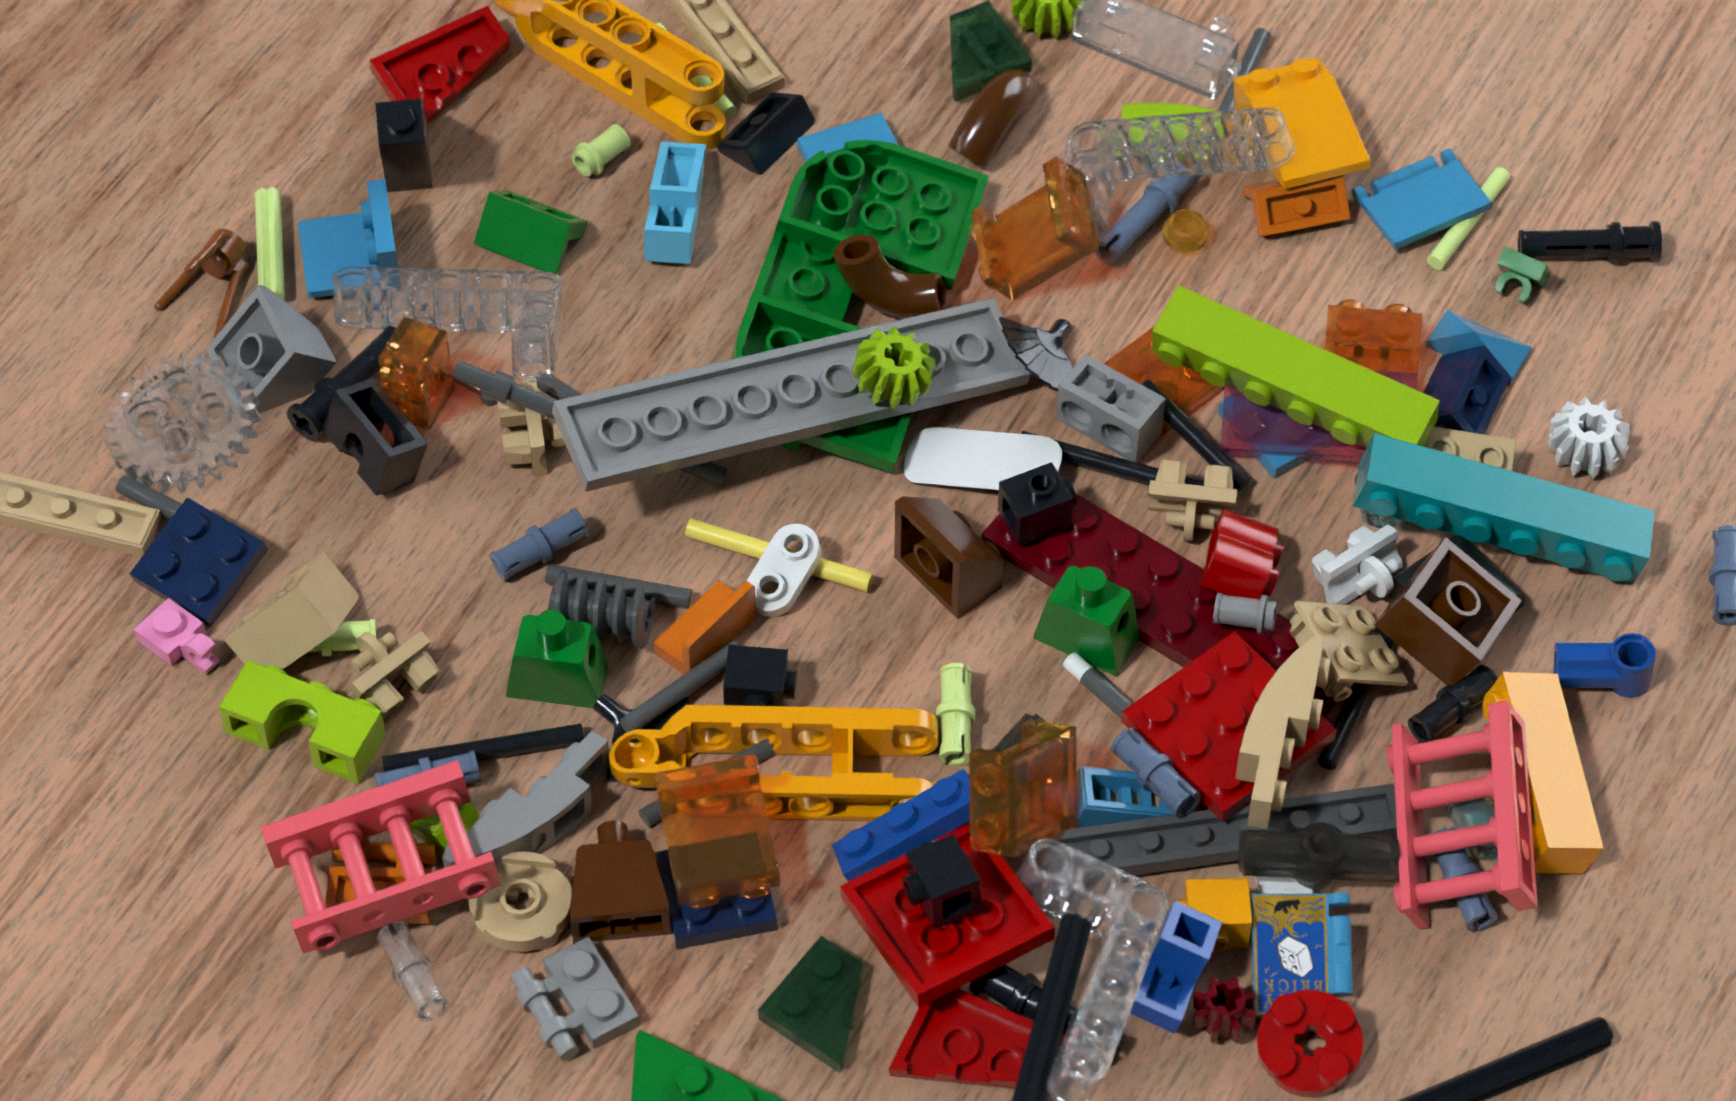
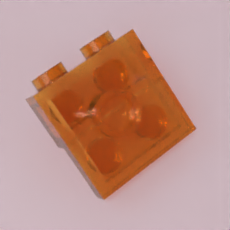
(1374, 337)

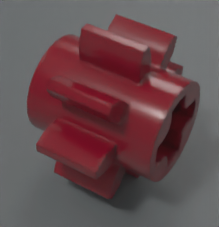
(1224, 1010)

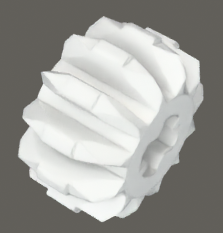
(1589, 437)

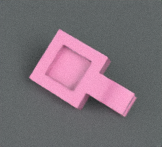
(176, 634)

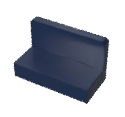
(1468, 388)

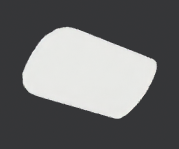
(975, 456)

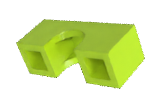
(270, 701)

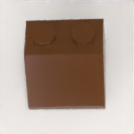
(945, 554)
(1448, 613)

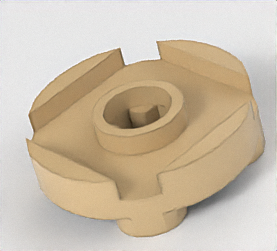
(531, 927)

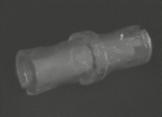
(412, 971)

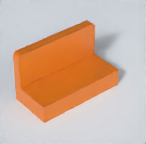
(1297, 207)
(707, 626)

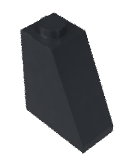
(404, 144)

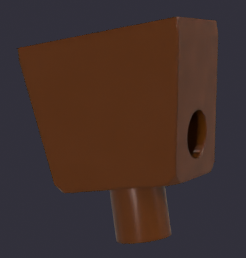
(617, 889)

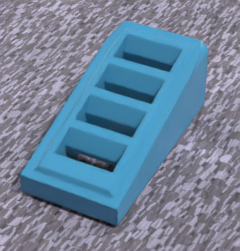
(1102, 810)

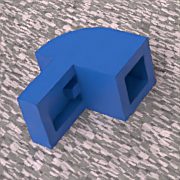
(1175, 966)

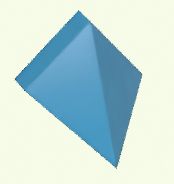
(1460, 333)

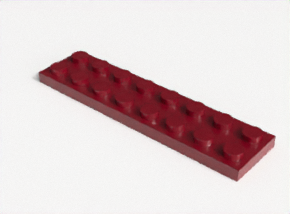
(1166, 588)

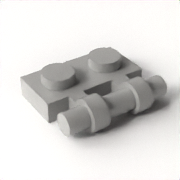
(589, 992)

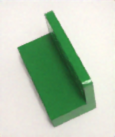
(527, 230)

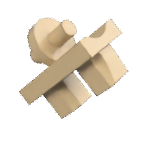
(528, 445)
(1191, 504)
(408, 659)

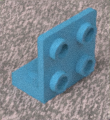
(348, 241)

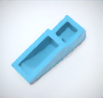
(674, 202)

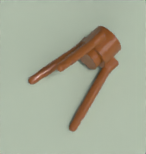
(218, 257)

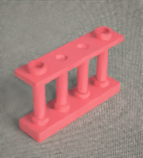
(367, 814)
(1508, 830)

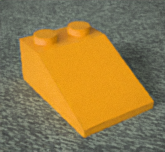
(1316, 117)

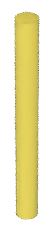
(755, 548)

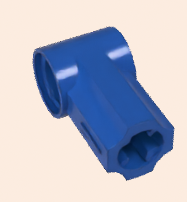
(1604, 665)

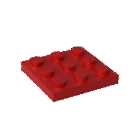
(1202, 719)
(946, 958)

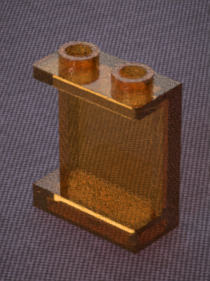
(1037, 233)
(1023, 790)
(717, 831)

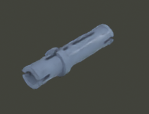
(1158, 199)

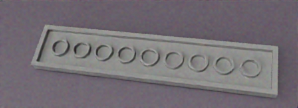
(773, 397)

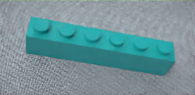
(1504, 508)

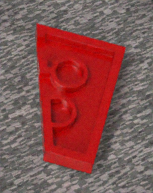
(442, 61)
(963, 1042)

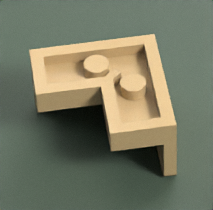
(295, 618)

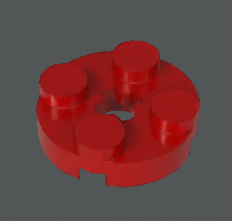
(1330, 1065)

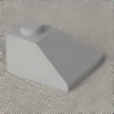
(274, 349)

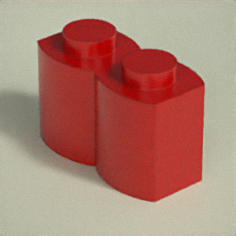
(1242, 557)

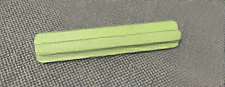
(269, 240)

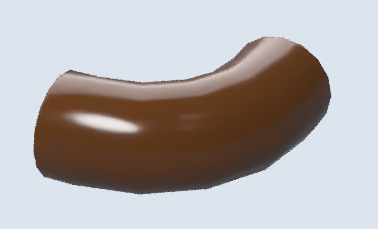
(993, 114)
(885, 286)

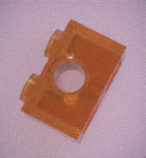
(417, 371)

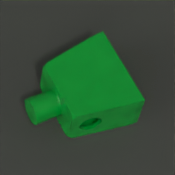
(1091, 619)
(557, 661)

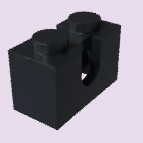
(356, 427)

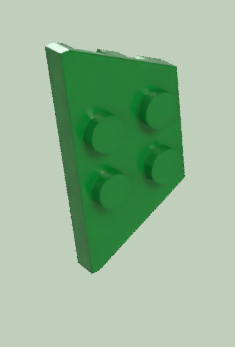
(673, 1075)

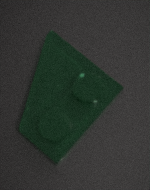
(982, 49)
(817, 1002)

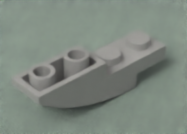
(548, 813)

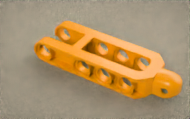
(657, 64)
(839, 733)

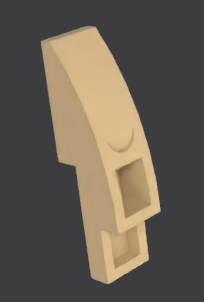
(1280, 724)

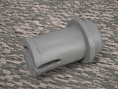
(1245, 612)

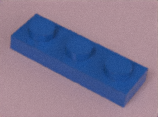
(906, 826)

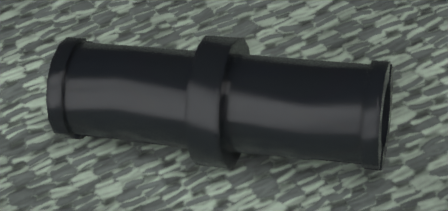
(1452, 704)

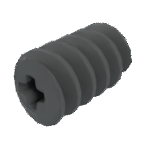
(605, 611)

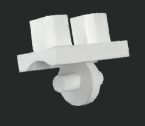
(1361, 568)

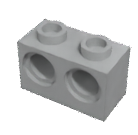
(1110, 408)

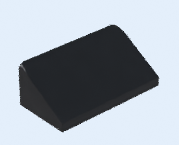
(767, 131)

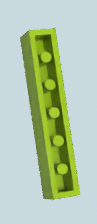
(1289, 373)

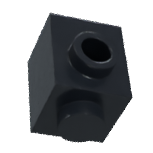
(1036, 503)
(758, 677)
(942, 882)

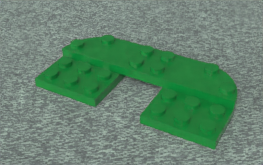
(874, 188)

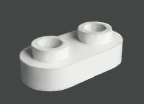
(785, 568)

